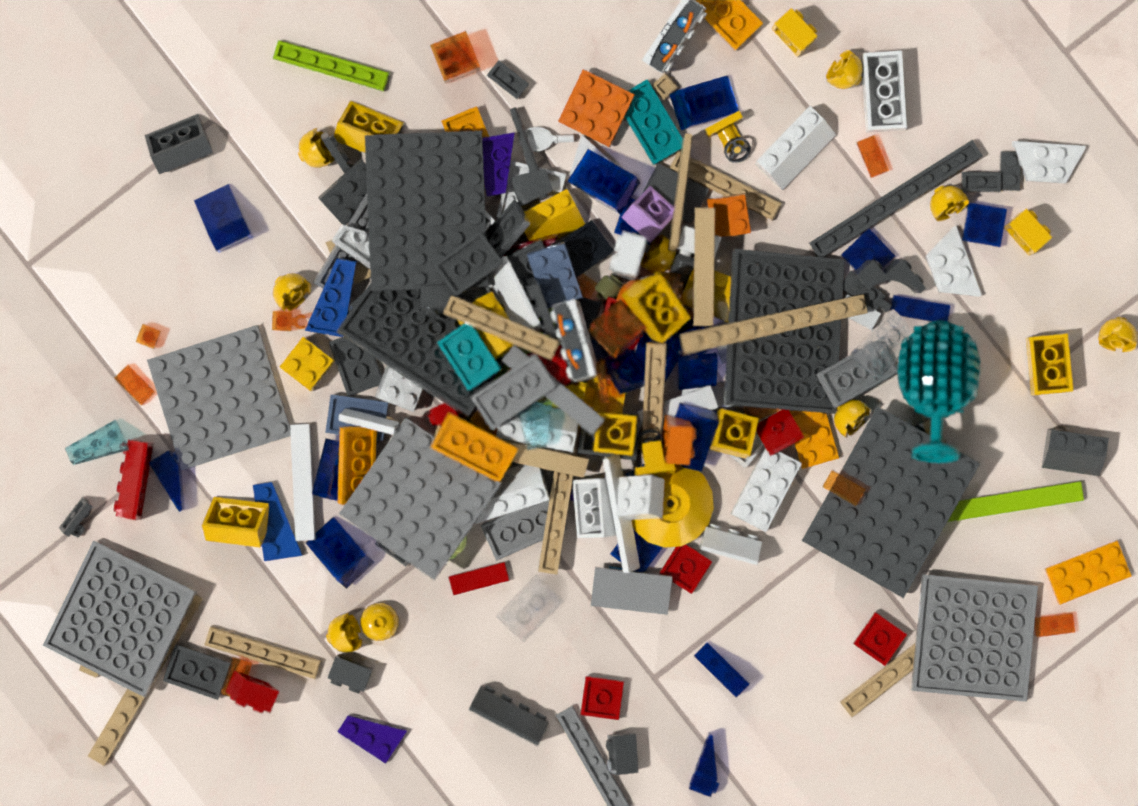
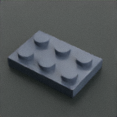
(555, 274)
(339, 403)

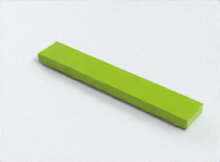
(331, 66)

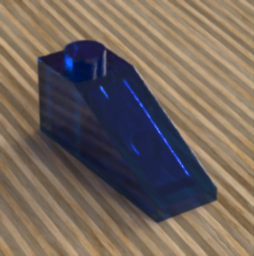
(170, 475)
(721, 669)
(705, 773)

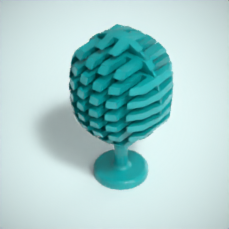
(938, 378)

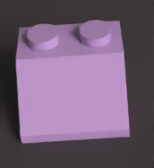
(649, 214)

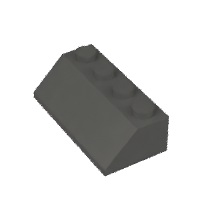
(509, 715)

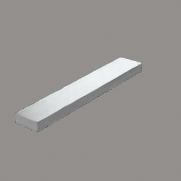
(302, 482)
(623, 526)

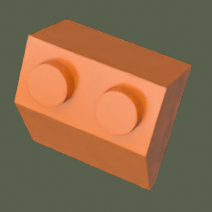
(730, 215)
(677, 440)

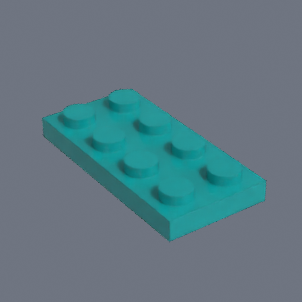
(652, 124)

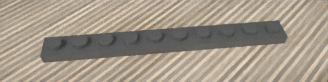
(895, 199)

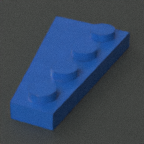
(334, 299)
(279, 539)

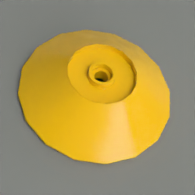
(687, 517)

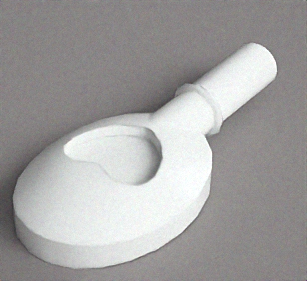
(542, 139)

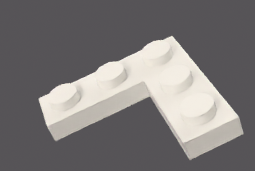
(556, 180)

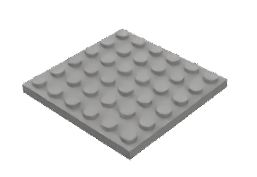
(219, 397)
(419, 500)
(119, 618)
(974, 638)

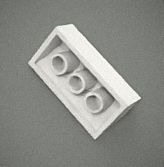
(795, 148)
(512, 296)
(560, 433)
(519, 489)

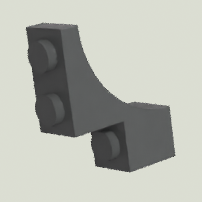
(899, 270)

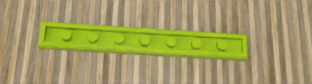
(1017, 501)

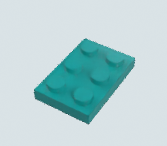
(469, 356)

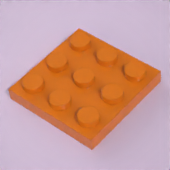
(596, 108)

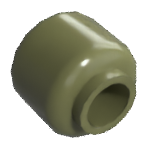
(608, 287)

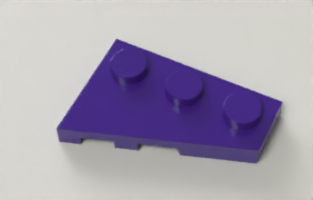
(496, 162)
(373, 737)

